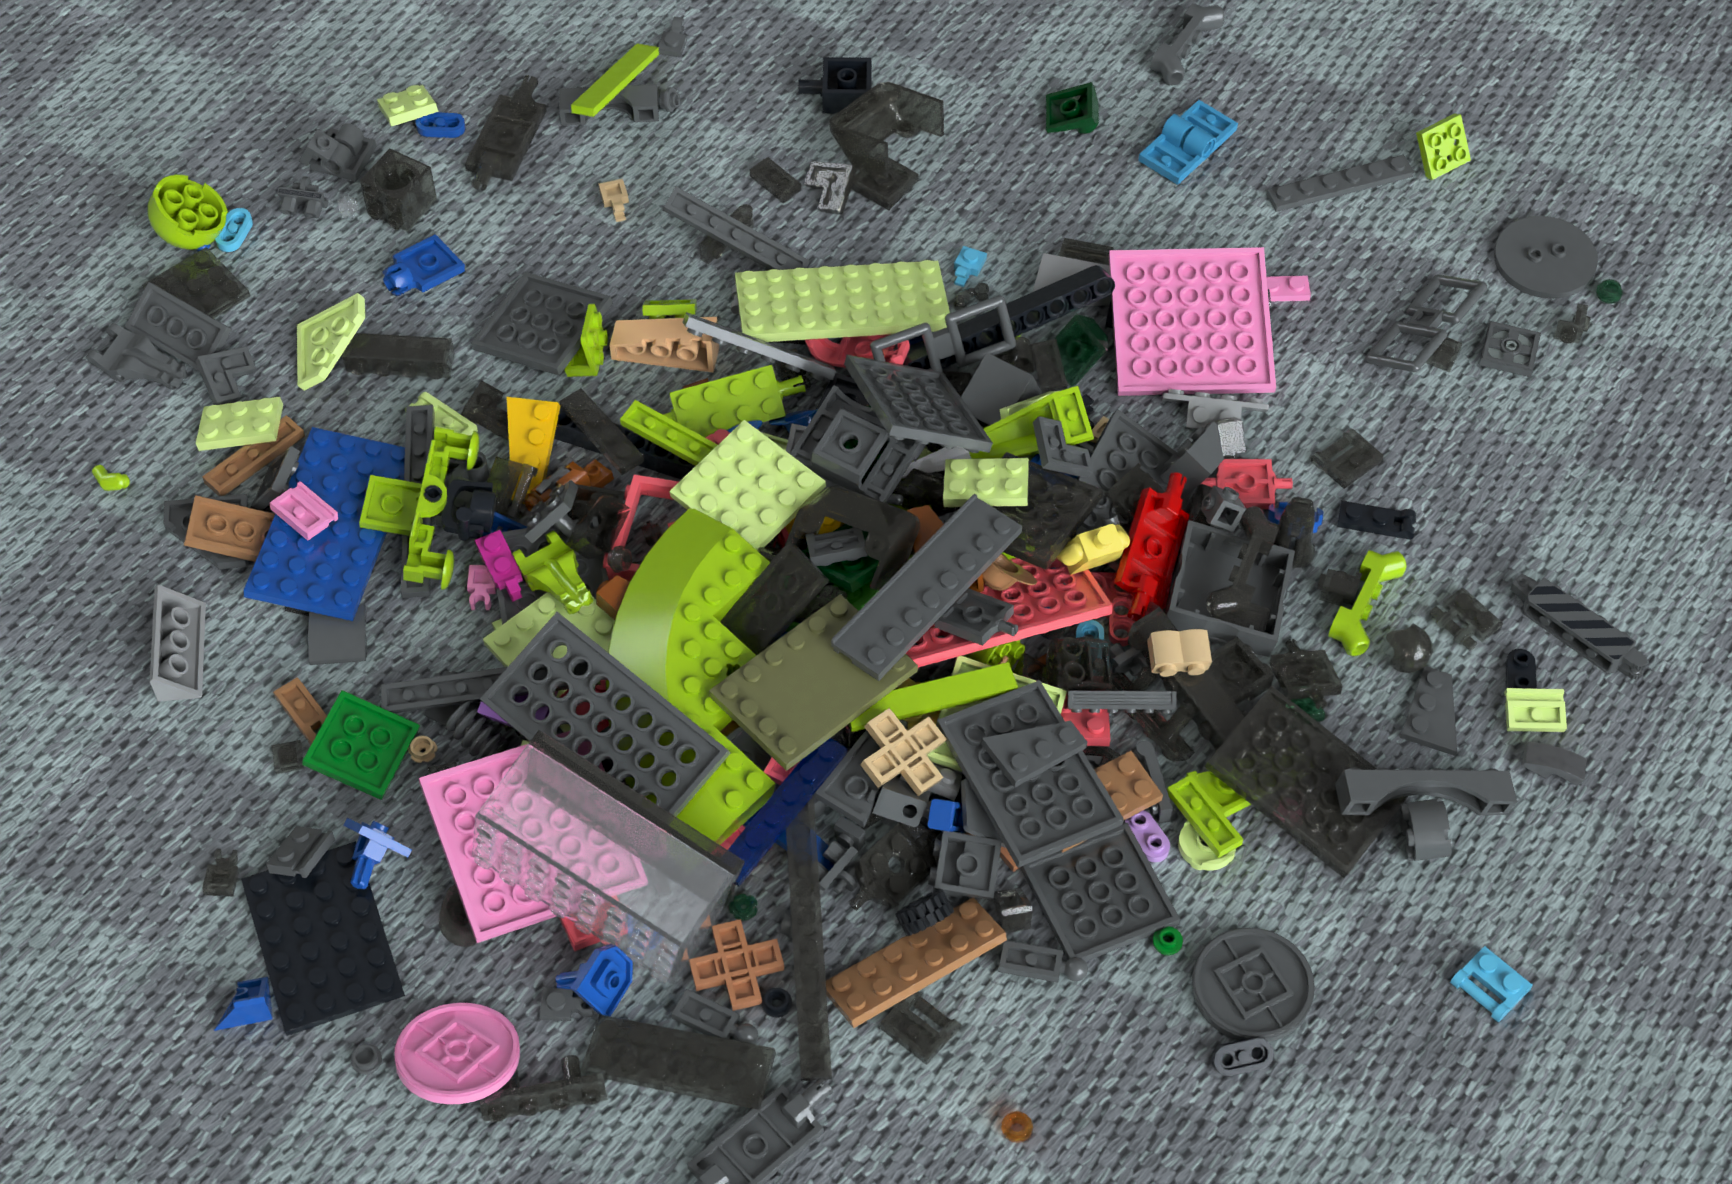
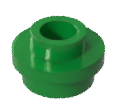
(1164, 947)

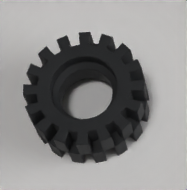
(924, 912)

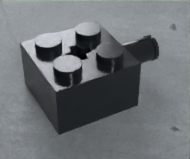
(841, 83)

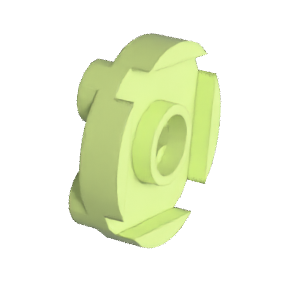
(1198, 855)

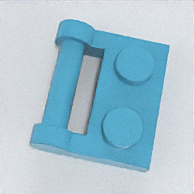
(1495, 976)

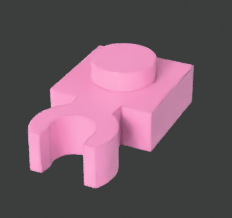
(480, 586)

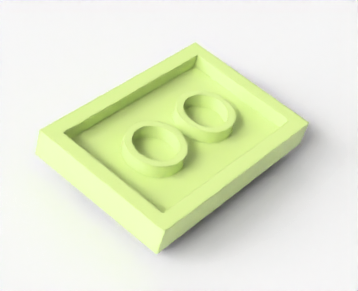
(239, 423)
(992, 480)

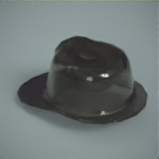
(454, 921)

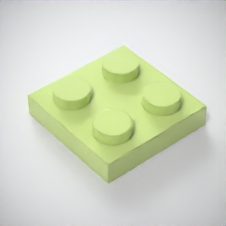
(407, 105)

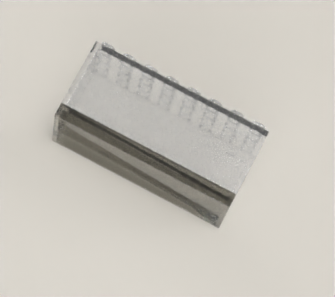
(604, 857)

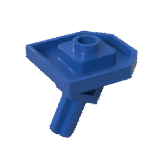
(370, 849)
(601, 979)

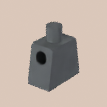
(901, 803)

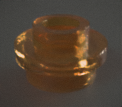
(1019, 1118)

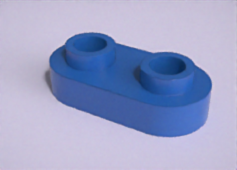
(442, 125)

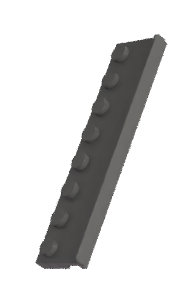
(925, 587)

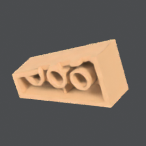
(663, 344)

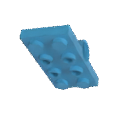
(1187, 141)

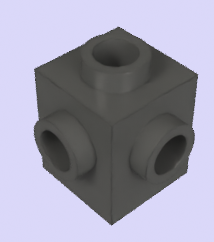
(1223, 508)

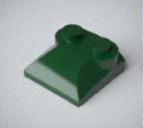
(1073, 109)

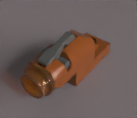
(591, 475)

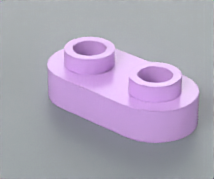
(1149, 833)

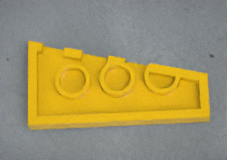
(531, 434)

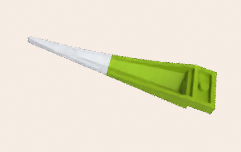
(1016, 432)

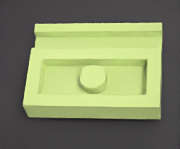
(1535, 710)

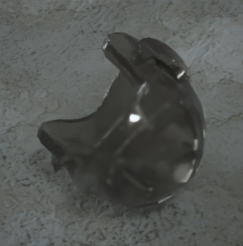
(1411, 649)

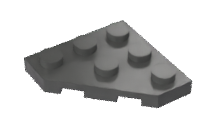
(177, 519)

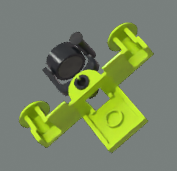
(401, 506)

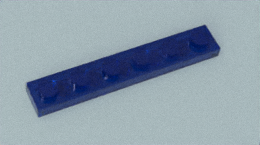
(785, 805)

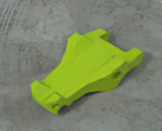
(555, 572)

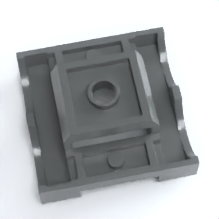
(844, 419)

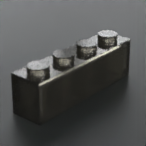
(399, 355)

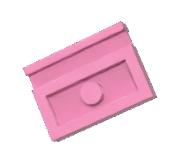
(303, 511)

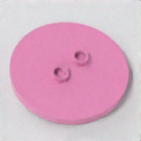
(457, 1053)

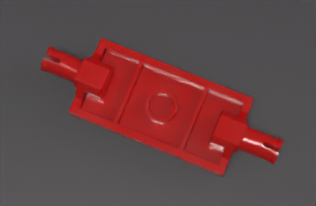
(1153, 547)

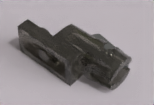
(922, 489)

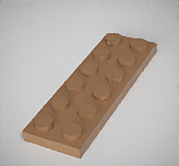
(913, 963)

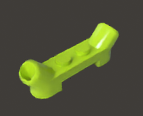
(1347, 623)

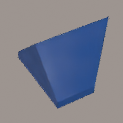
(249, 1004)

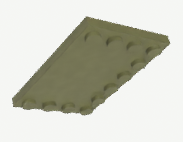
(802, 689)

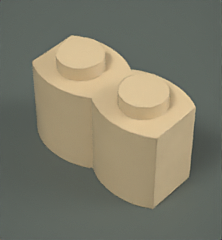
(1179, 651)

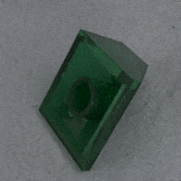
(1080, 347)

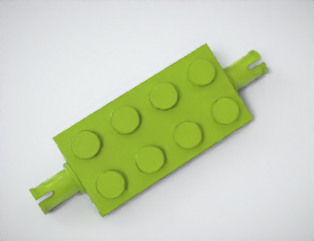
(732, 400)

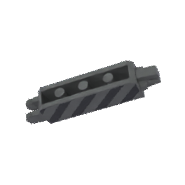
(1579, 627)

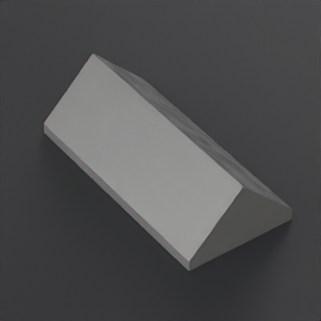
(177, 645)

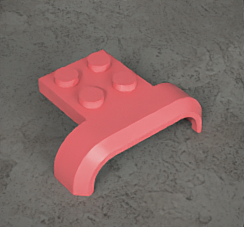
(859, 346)

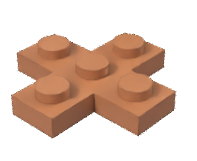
(736, 965)

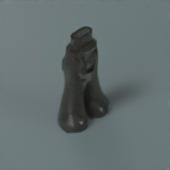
(1298, 522)

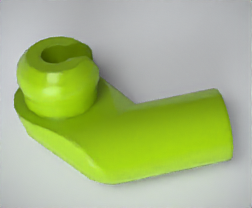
(110, 481)

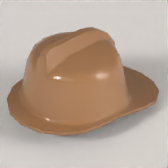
(1005, 573)

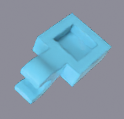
(968, 263)

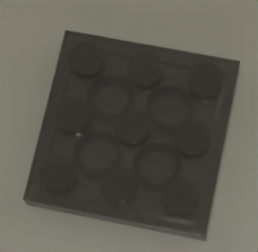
(203, 283)

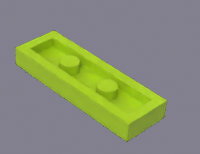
(1204, 816)

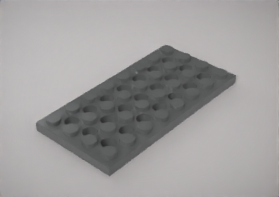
(623, 683)

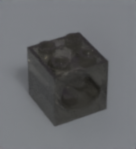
(398, 190)

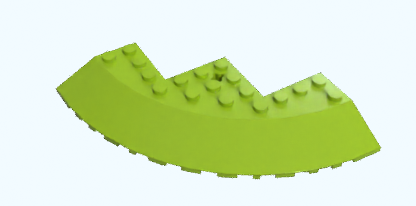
(677, 645)

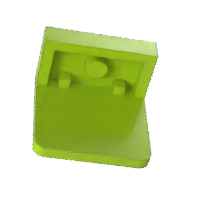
(593, 339)

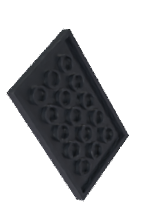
(322, 942)

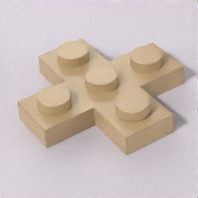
(903, 752)

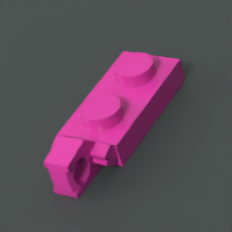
(500, 563)

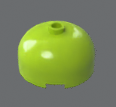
(186, 212)

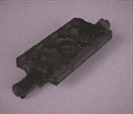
(506, 135)

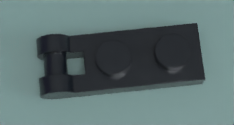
(1377, 520)

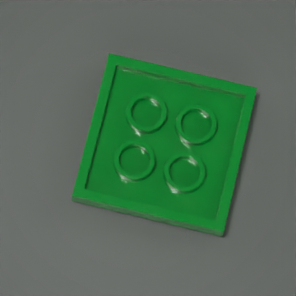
(361, 745)

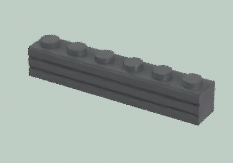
(1125, 700)

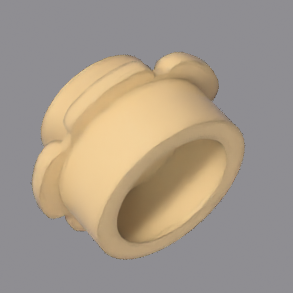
(420, 743)

